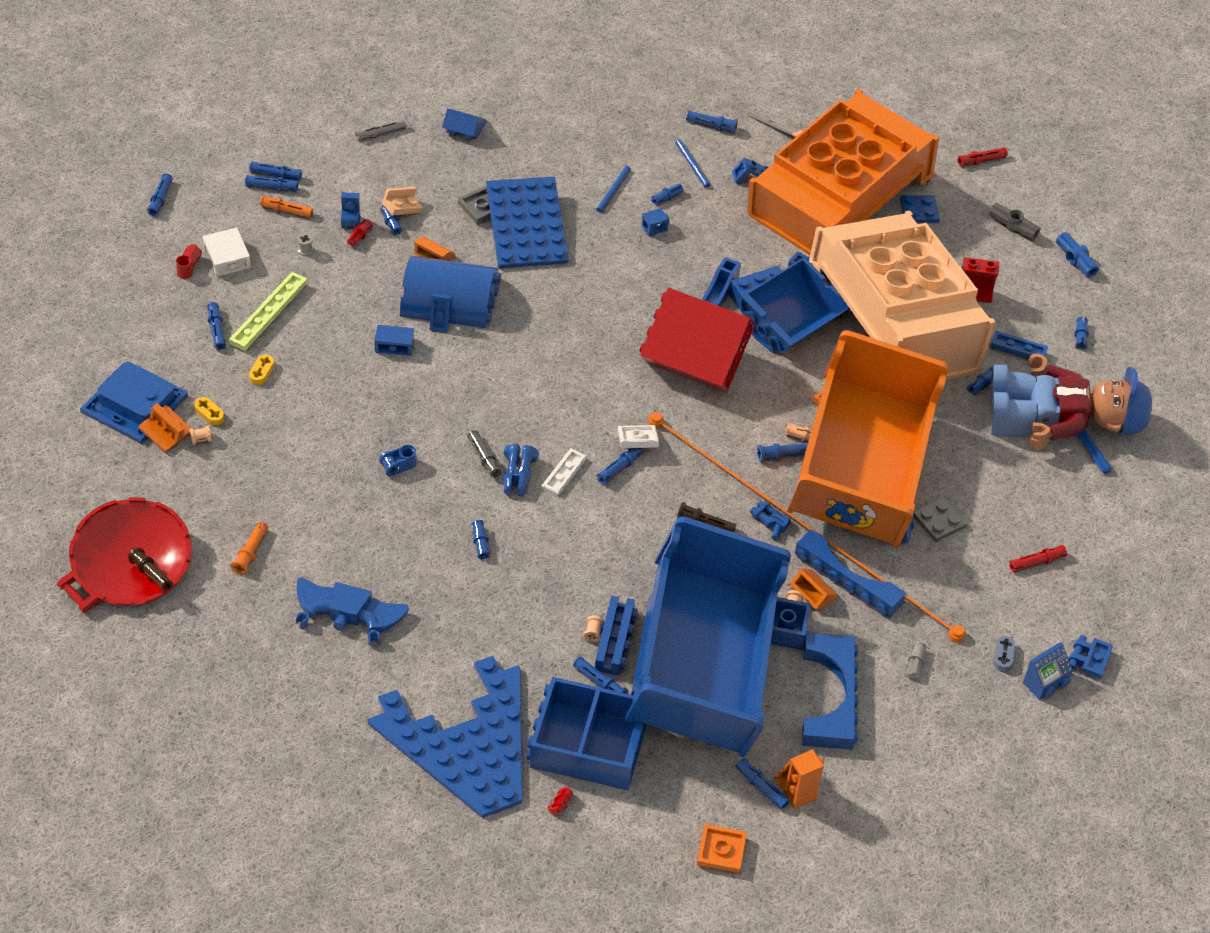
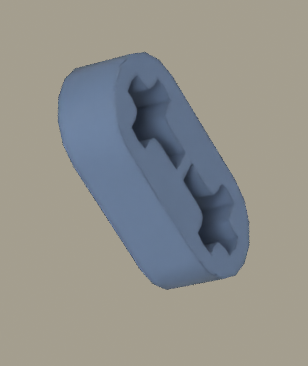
(999, 653)

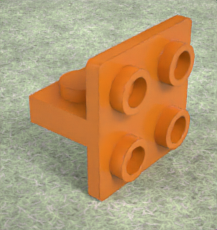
(164, 427)

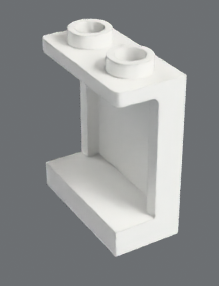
(227, 251)

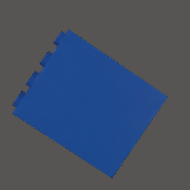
(586, 734)

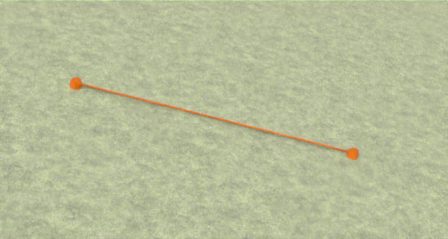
(956, 632)

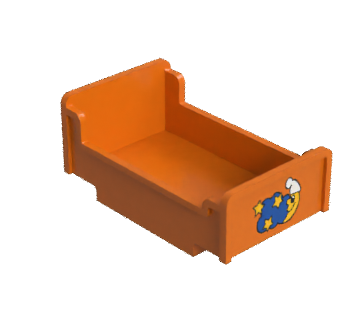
(869, 437)

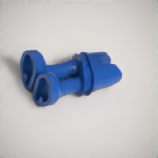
(521, 476)

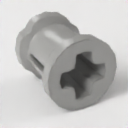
(305, 244)

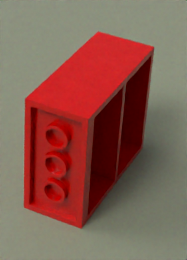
(697, 339)

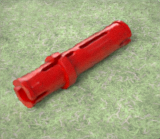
(976, 157)
(1045, 556)

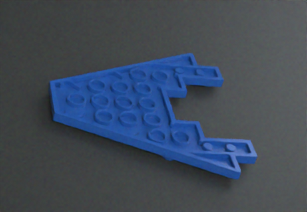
(472, 759)

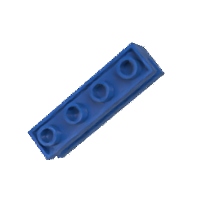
(615, 635)

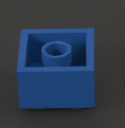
(790, 623)

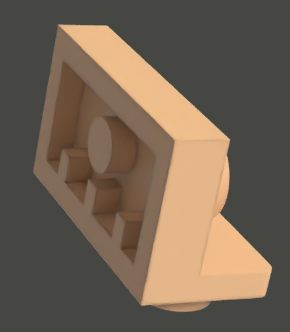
(401, 201)

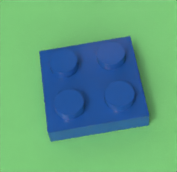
(922, 207)

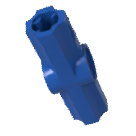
(1077, 254)

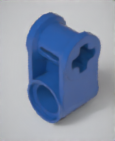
(399, 460)

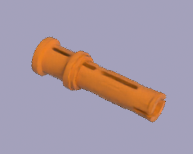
(247, 553)

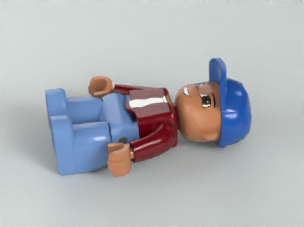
(1059, 403)

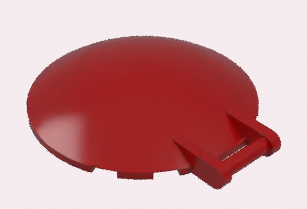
(102, 549)

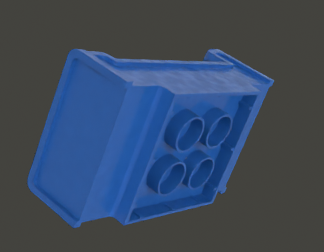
(708, 635)

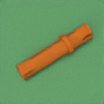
(280, 205)

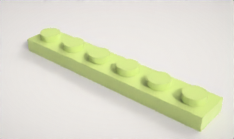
(268, 311)

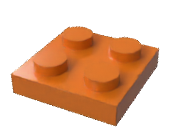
(721, 848)

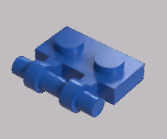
(1096, 659)

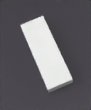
(564, 472)

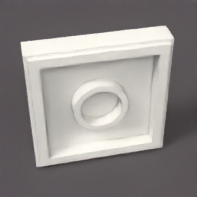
(638, 436)

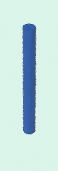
(692, 163)
(613, 189)

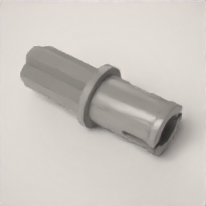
(916, 659)

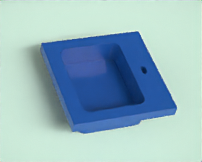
(127, 399)

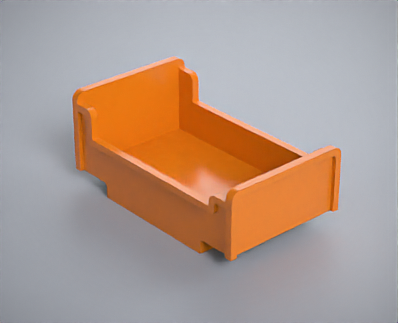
(840, 170)

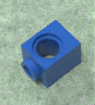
(655, 222)

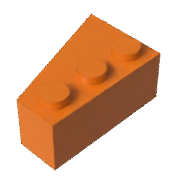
(801, 778)

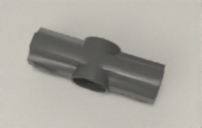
(1014, 221)

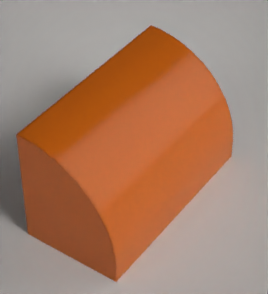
(429, 249)
(813, 588)

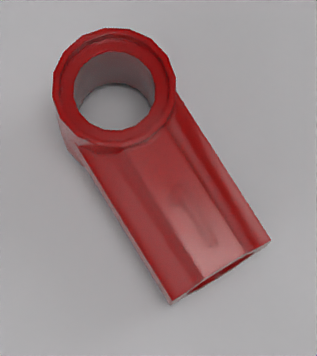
(187, 261)

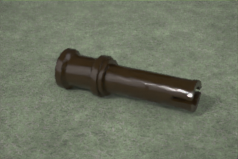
(699, 515)
(146, 565)

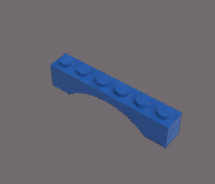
(720, 284)
(881, 595)

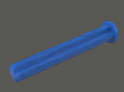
(1094, 452)

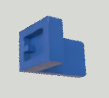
(746, 168)

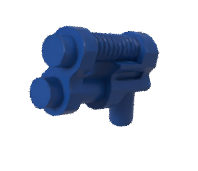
(776, 520)

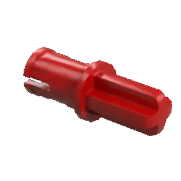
(359, 232)

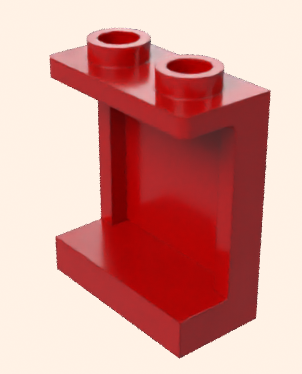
(982, 275)

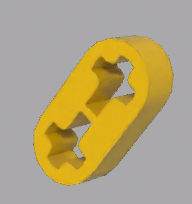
(258, 368)
(207, 413)

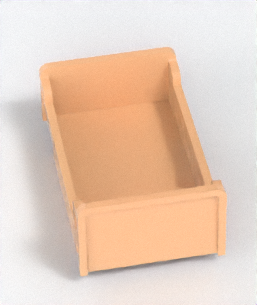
(906, 289)

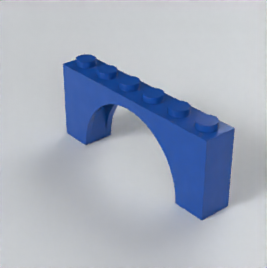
(838, 727)

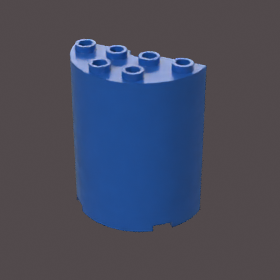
(467, 284)
(792, 306)

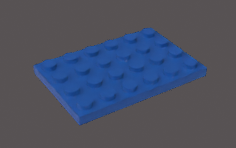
(526, 222)

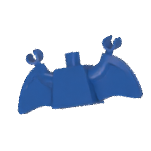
(347, 606)

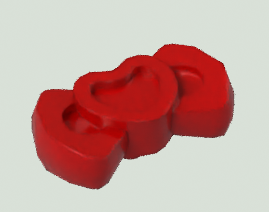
(560, 801)

